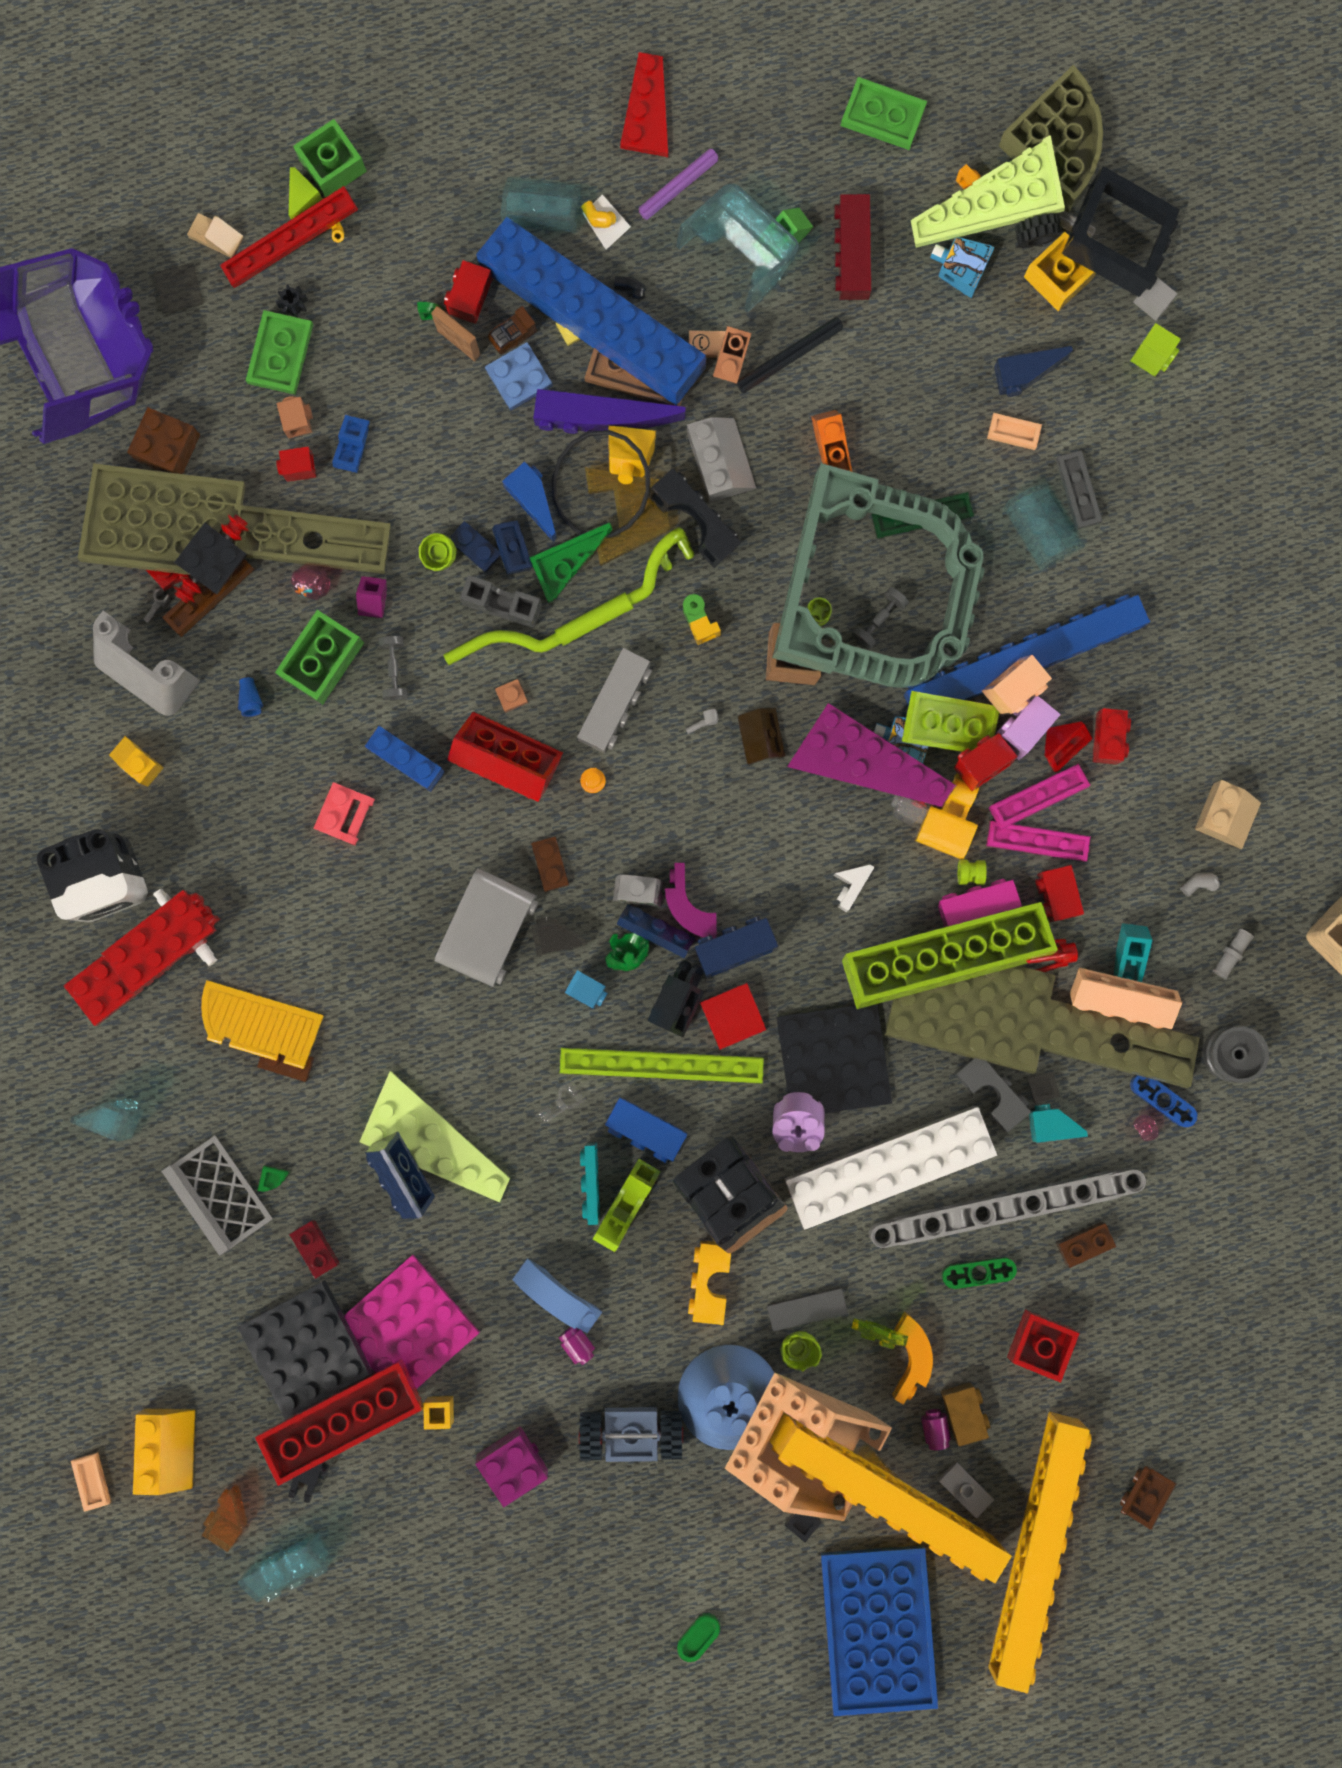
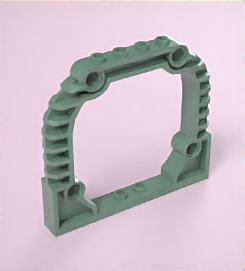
(800, 634)

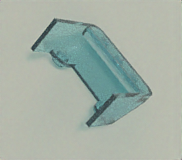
(749, 229)

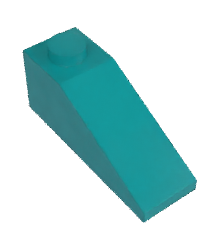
(1132, 952)

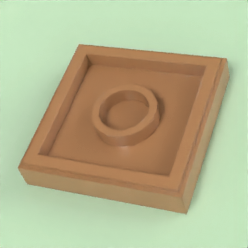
(456, 333)

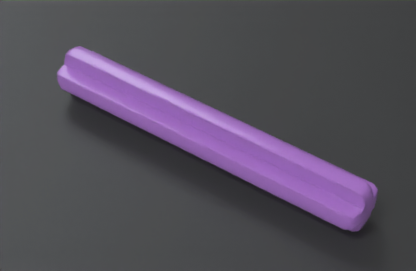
(678, 184)

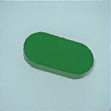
(698, 1637)

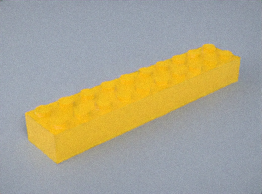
(889, 1498)
(1039, 1552)

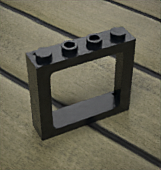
(1107, 261)

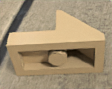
(215, 235)

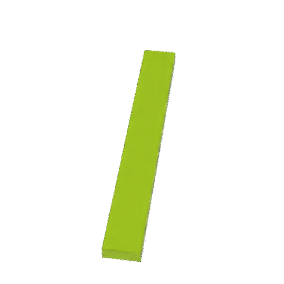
(661, 1065)

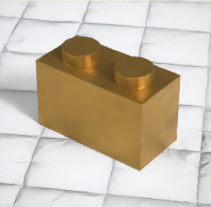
(965, 1414)

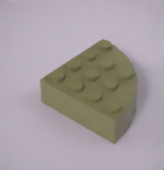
(1076, 132)

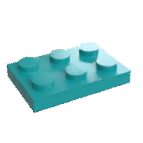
(590, 1183)

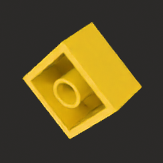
(1056, 275)

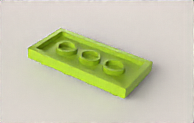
(948, 722)

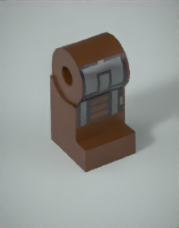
(512, 331)

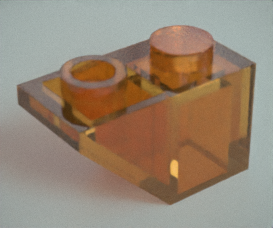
(229, 1520)

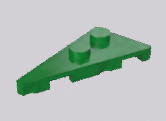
(561, 563)

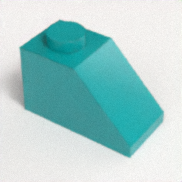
(1053, 1125)

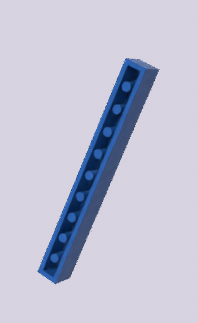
(1048, 649)

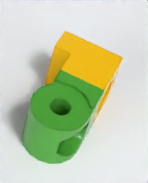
(697, 619)

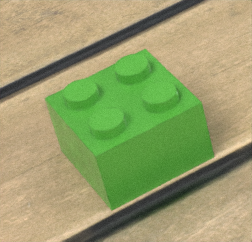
(330, 158)

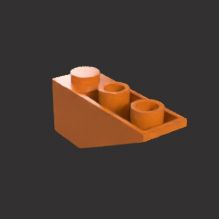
(831, 439)

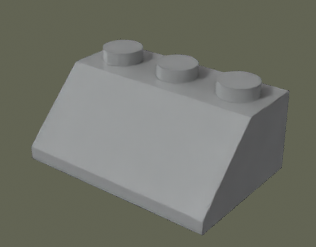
(720, 457)

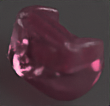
(1146, 1127)

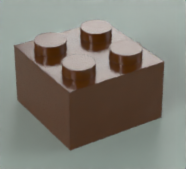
(163, 442)

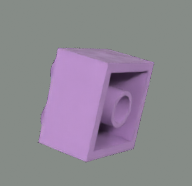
(1028, 726)

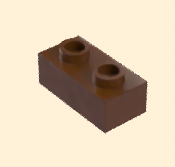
(1086, 1244)

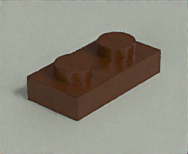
(550, 864)
(285, 1069)

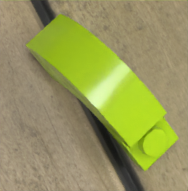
(626, 1205)

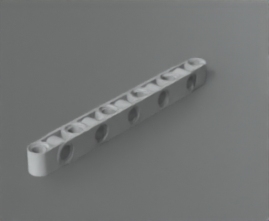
(1007, 1207)

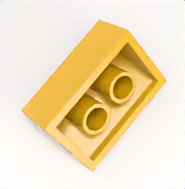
(163, 1451)

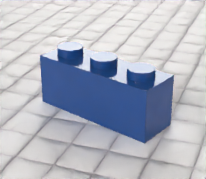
(405, 758)
(645, 1130)

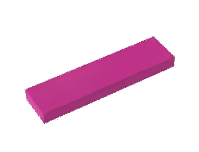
(1039, 796)
(1039, 841)

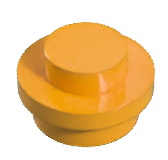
(592, 780)

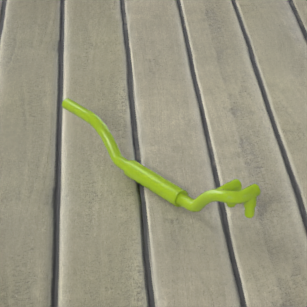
(591, 619)

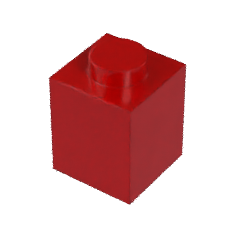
(296, 464)

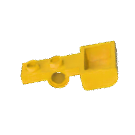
(946, 827)

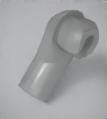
(1202, 880)

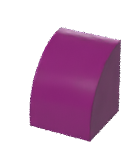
(371, 597)

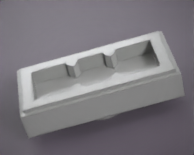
(966, 1489)

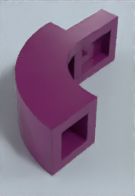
(690, 918)

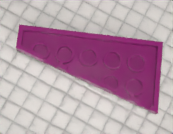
(854, 754)

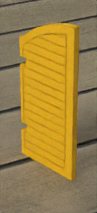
(259, 1024)

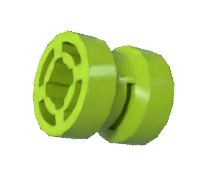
(821, 608)
(971, 872)

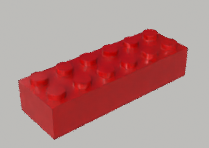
(339, 1422)

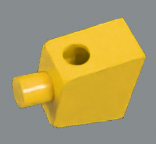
(623, 458)

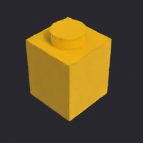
(438, 1412)

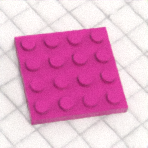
(410, 1321)

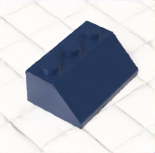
(736, 946)
(400, 1176)

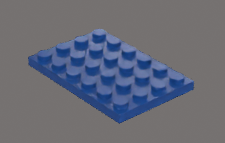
(879, 1630)

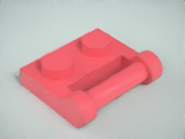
(337, 809)

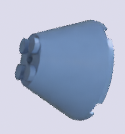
(710, 1384)

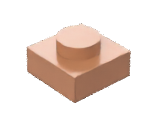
(511, 695)

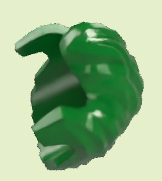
(627, 952)

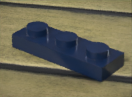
(655, 930)

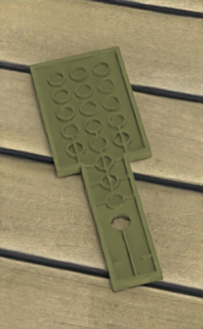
(152, 515)
(1012, 1018)

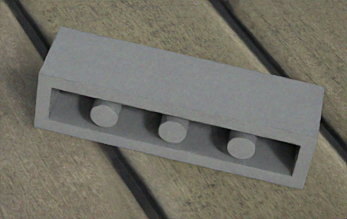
(614, 700)

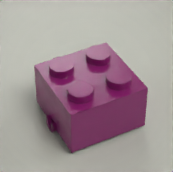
(512, 1466)

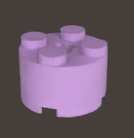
(798, 1123)

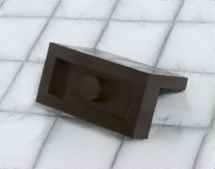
(761, 735)

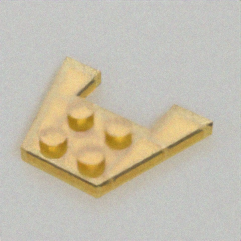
(628, 500)

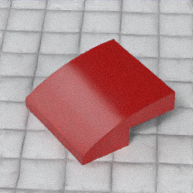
(733, 1016)

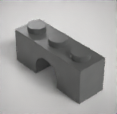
(510, 606)
(1009, 1107)

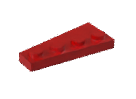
(646, 112)

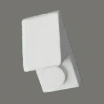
(856, 879)

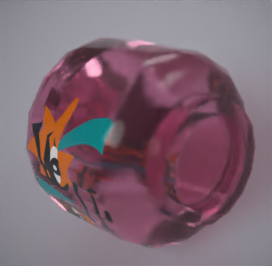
(311, 582)

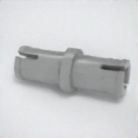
(1233, 953)

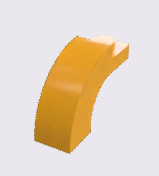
(919, 1359)

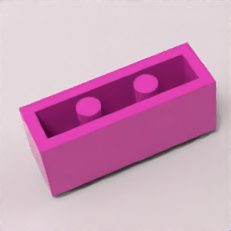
(979, 902)

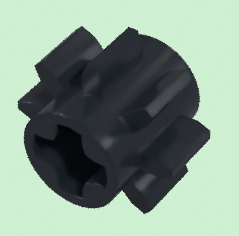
(297, 305)

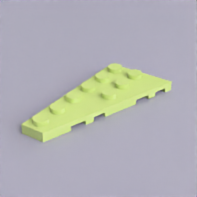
(1000, 198)
(432, 1140)

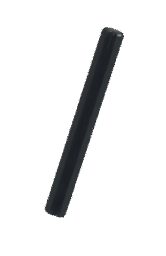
(789, 355)

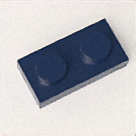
(475, 547)
(512, 547)

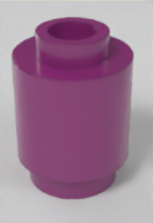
(577, 1345)
(936, 1429)

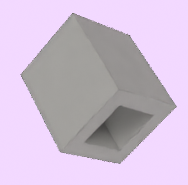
(1156, 299)

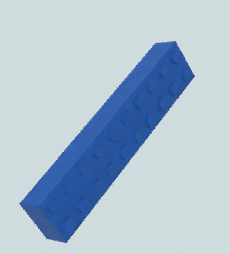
(592, 311)

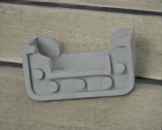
(162, 688)
(485, 927)

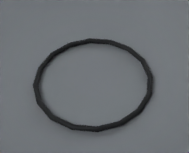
(564, 453)

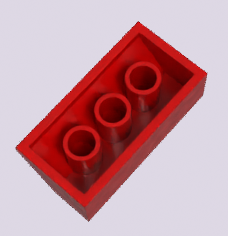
(504, 756)

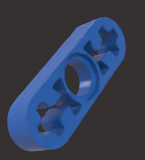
(1174, 1116)

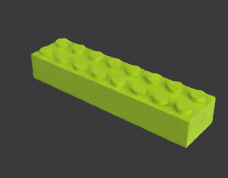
(948, 955)

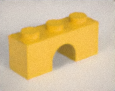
(708, 1306)

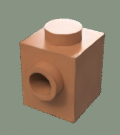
(295, 416)

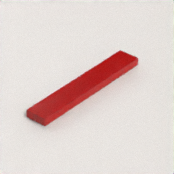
(289, 237)

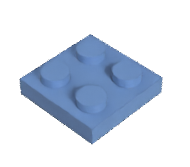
(518, 376)

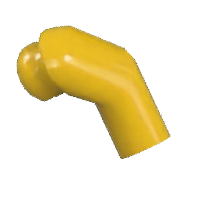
(598, 219)
(337, 232)

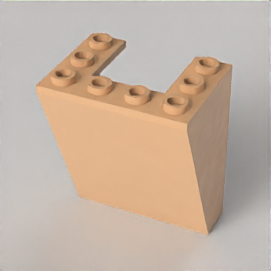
(826, 1416)

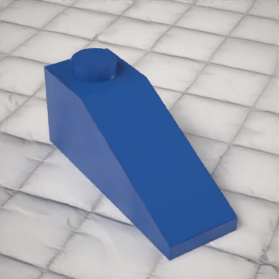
(527, 489)

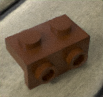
(1147, 1496)

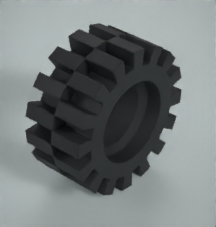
(1038, 230)

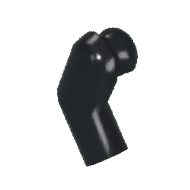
(631, 283)

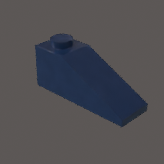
(1021, 371)

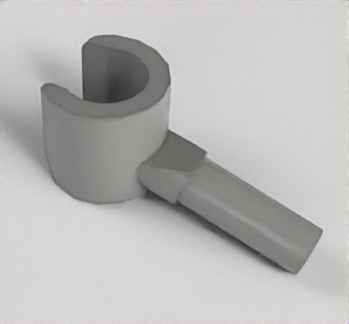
(156, 605)
(710, 717)

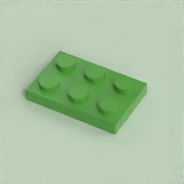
(883, 113)
(279, 352)

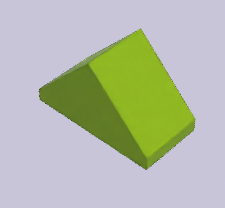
(301, 193)

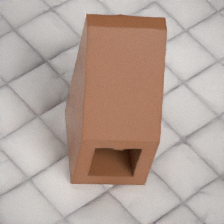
(731, 354)

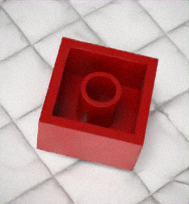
(1042, 1345)

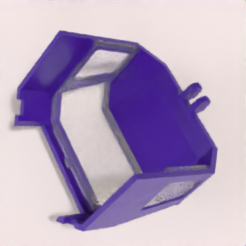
(76, 338)

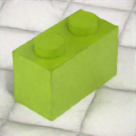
(1156, 350)

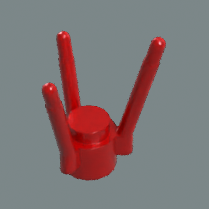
(1065, 954)

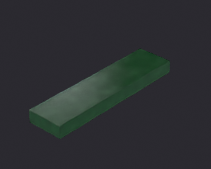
(958, 504)

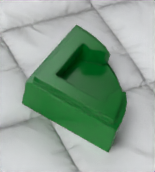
(426, 308)
(271, 1178)

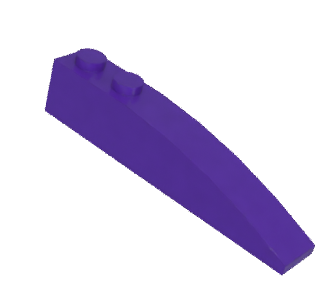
(595, 413)

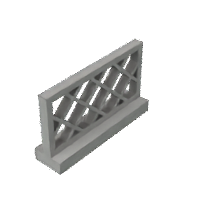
(198, 1209)

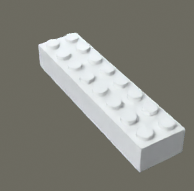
(890, 1167)

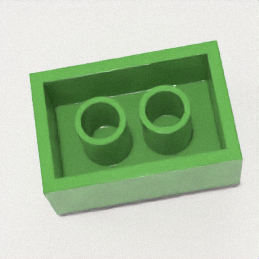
(319, 657)

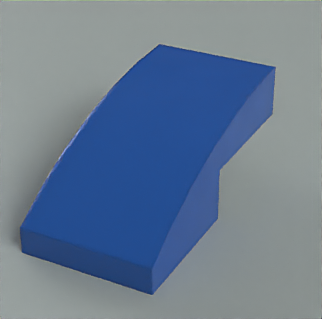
(351, 443)

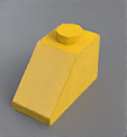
(135, 762)

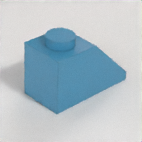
(586, 990)

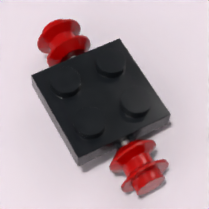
(210, 558)

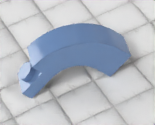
(555, 1297)

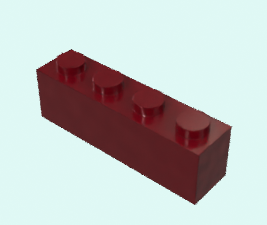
(854, 247)

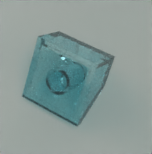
(112, 1119)

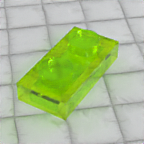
(872, 1331)

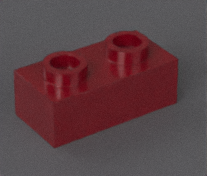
(314, 1249)

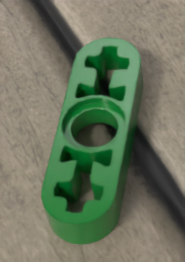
(997, 1263)

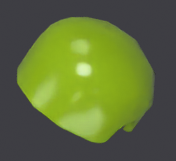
(437, 547)
(792, 1347)

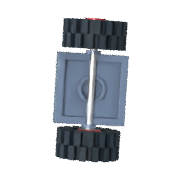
(630, 1435)

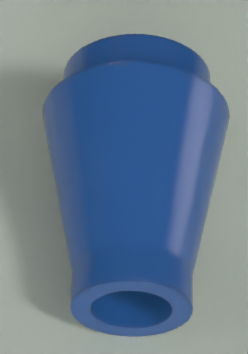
(249, 699)

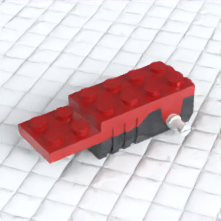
(146, 954)

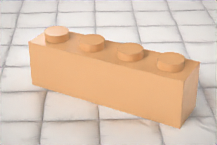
(1125, 998)

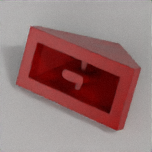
(1064, 743)

